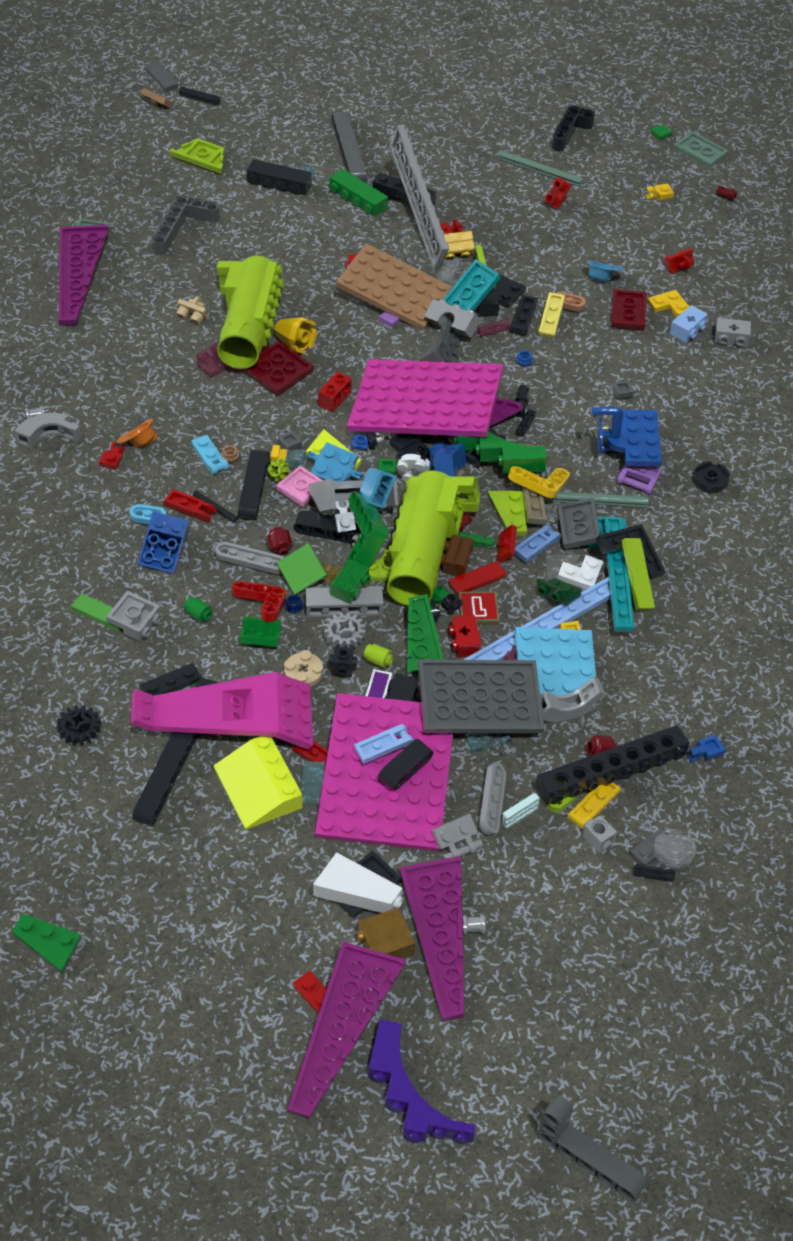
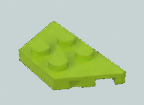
(201, 154)

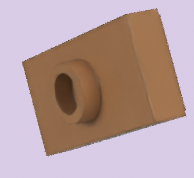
(156, 98)

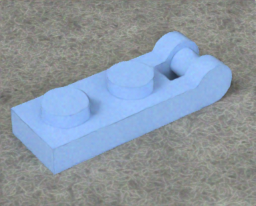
(383, 743)

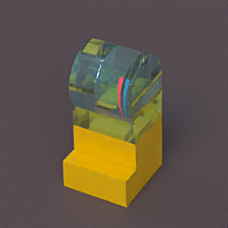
(294, 458)

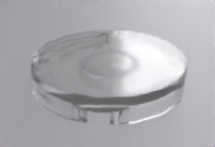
(674, 849)

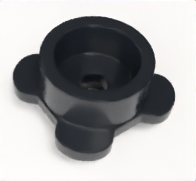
(451, 603)

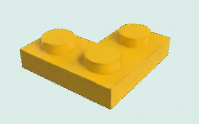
(669, 300)

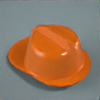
(140, 436)

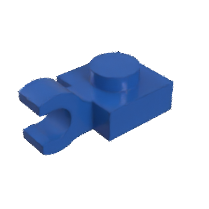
(708, 747)

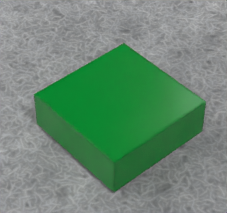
(661, 132)
(387, 465)

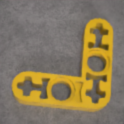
(547, 487)

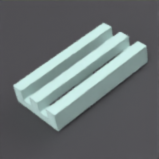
(520, 810)

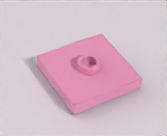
(297, 485)

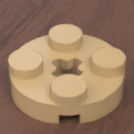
(307, 660)

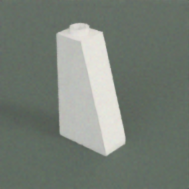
(356, 886)

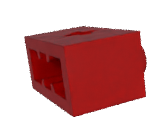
(465, 635)

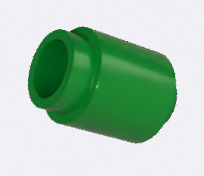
(198, 609)

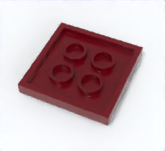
(279, 368)

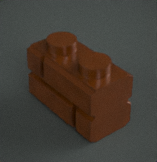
(457, 555)

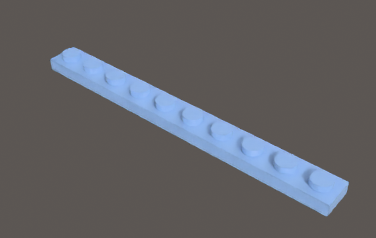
(587, 601)

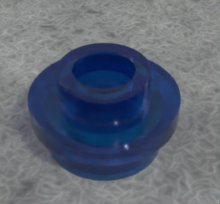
(294, 599)

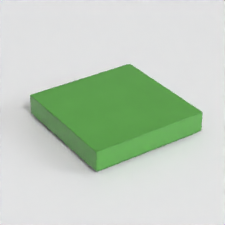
(302, 569)

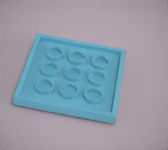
(561, 657)

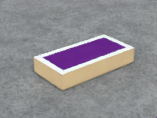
(378, 684)

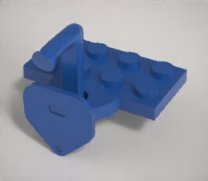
(631, 433)

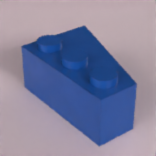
(448, 458)

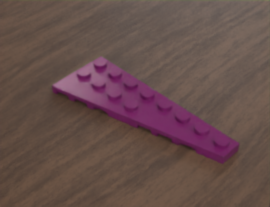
(78, 259)
(436, 910)
(351, 1000)

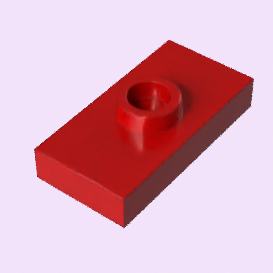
(507, 543)

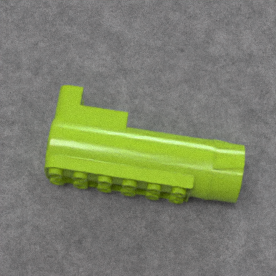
(251, 298)
(428, 516)

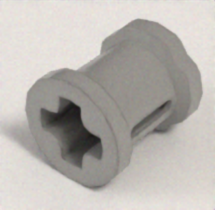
(32, 412)
(473, 924)

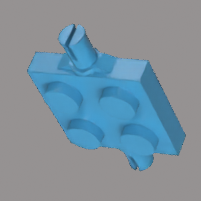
(334, 464)

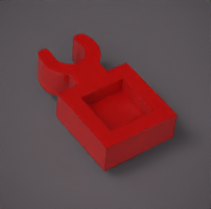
(112, 458)

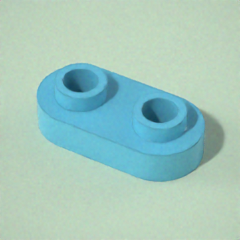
(145, 511)

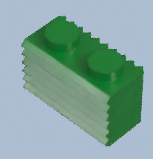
(350, 581)

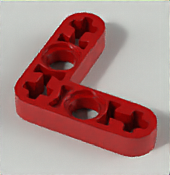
(273, 597)

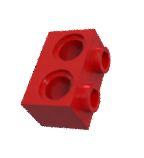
(335, 392)

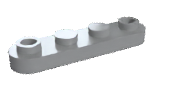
(248, 557)
(493, 799)

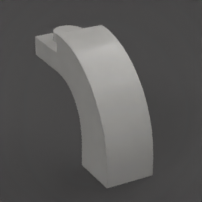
(43, 425)
(572, 705)

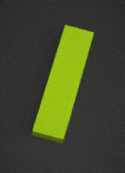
(638, 574)

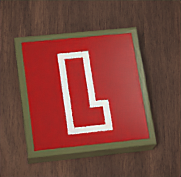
(482, 605)

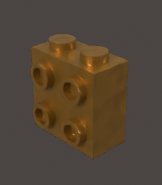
(386, 934)

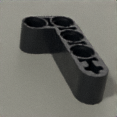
(573, 118)

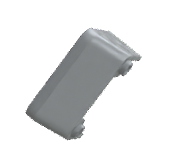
(328, 492)

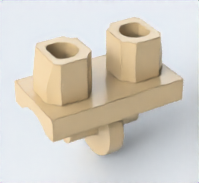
(193, 307)

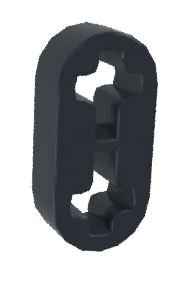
(412, 449)

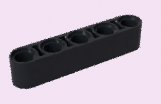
(253, 484)
(322, 526)

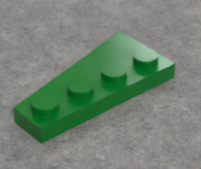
(422, 633)

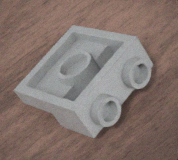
(135, 615)

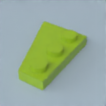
(510, 509)

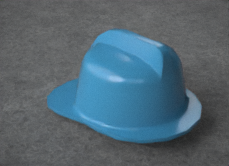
(602, 272)

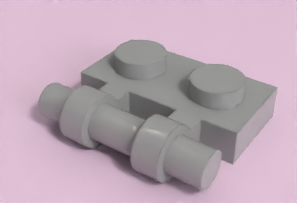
(455, 831)

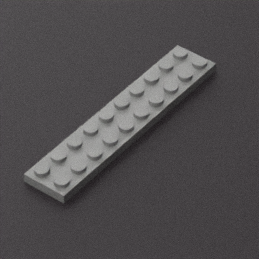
(419, 197)

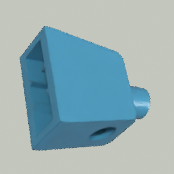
(377, 486)

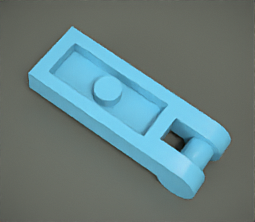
(209, 454)

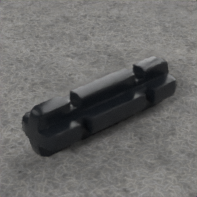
(525, 423)
(654, 872)

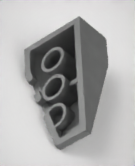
(443, 346)

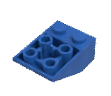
(164, 542)

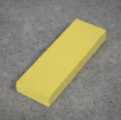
(551, 315)

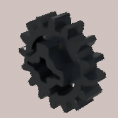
(81, 725)

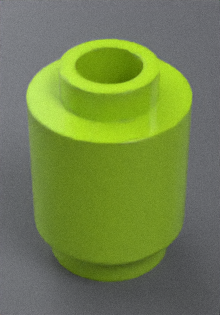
(378, 655)

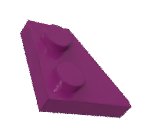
(504, 409)

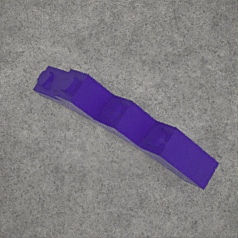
(402, 1096)

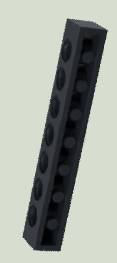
(611, 765)

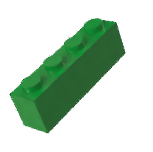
(358, 193)

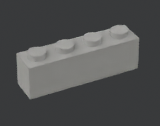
(322, 604)

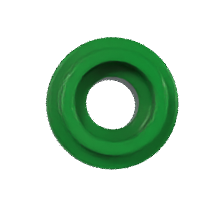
(439, 594)

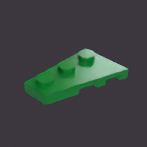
(48, 940)

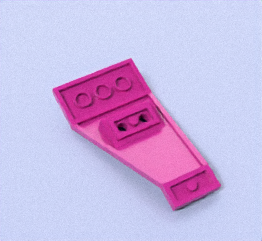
(246, 706)

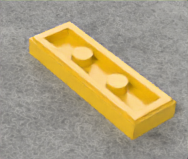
(593, 804)

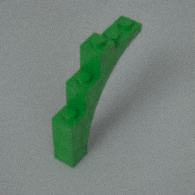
(507, 453)

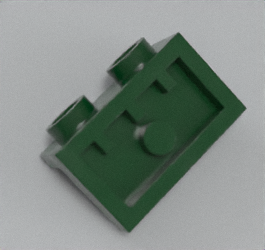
(558, 591)

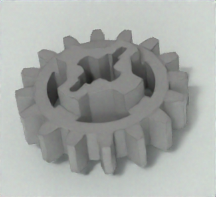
(344, 630)

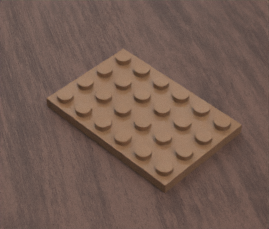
(392, 285)

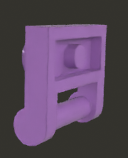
(644, 473)

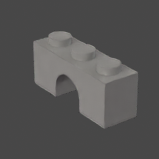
(464, 321)

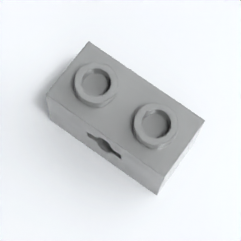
(732, 332)

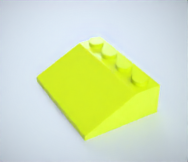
(259, 782)

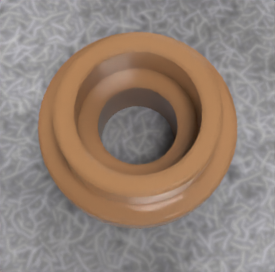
(230, 453)

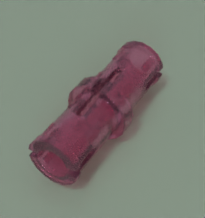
(493, 327)

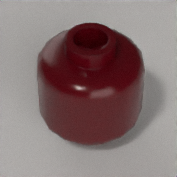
(279, 541)
(599, 744)

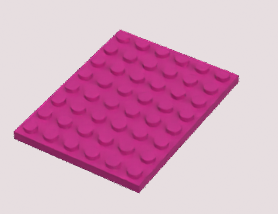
(426, 398)
(357, 803)

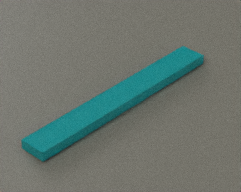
(619, 582)

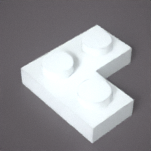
(581, 577)

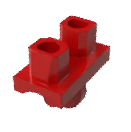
(557, 193)
(680, 261)

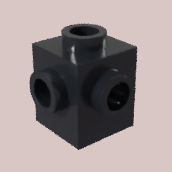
(343, 661)

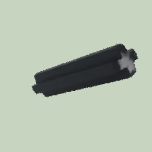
(198, 95)

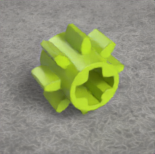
(278, 470)

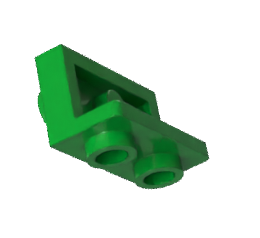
(260, 632)

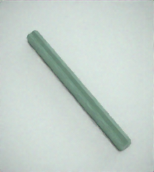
(540, 168)
(601, 499)

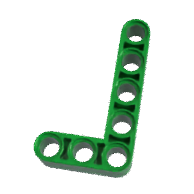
(372, 528)

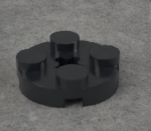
(709, 484)

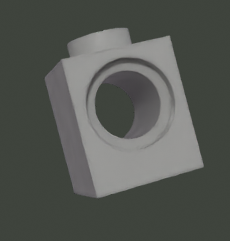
(599, 841)

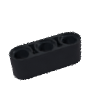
(405, 764)

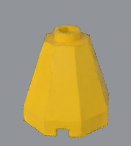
(296, 333)

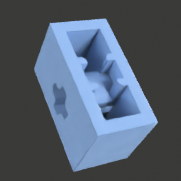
(689, 324)

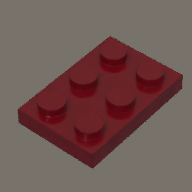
(628, 309)

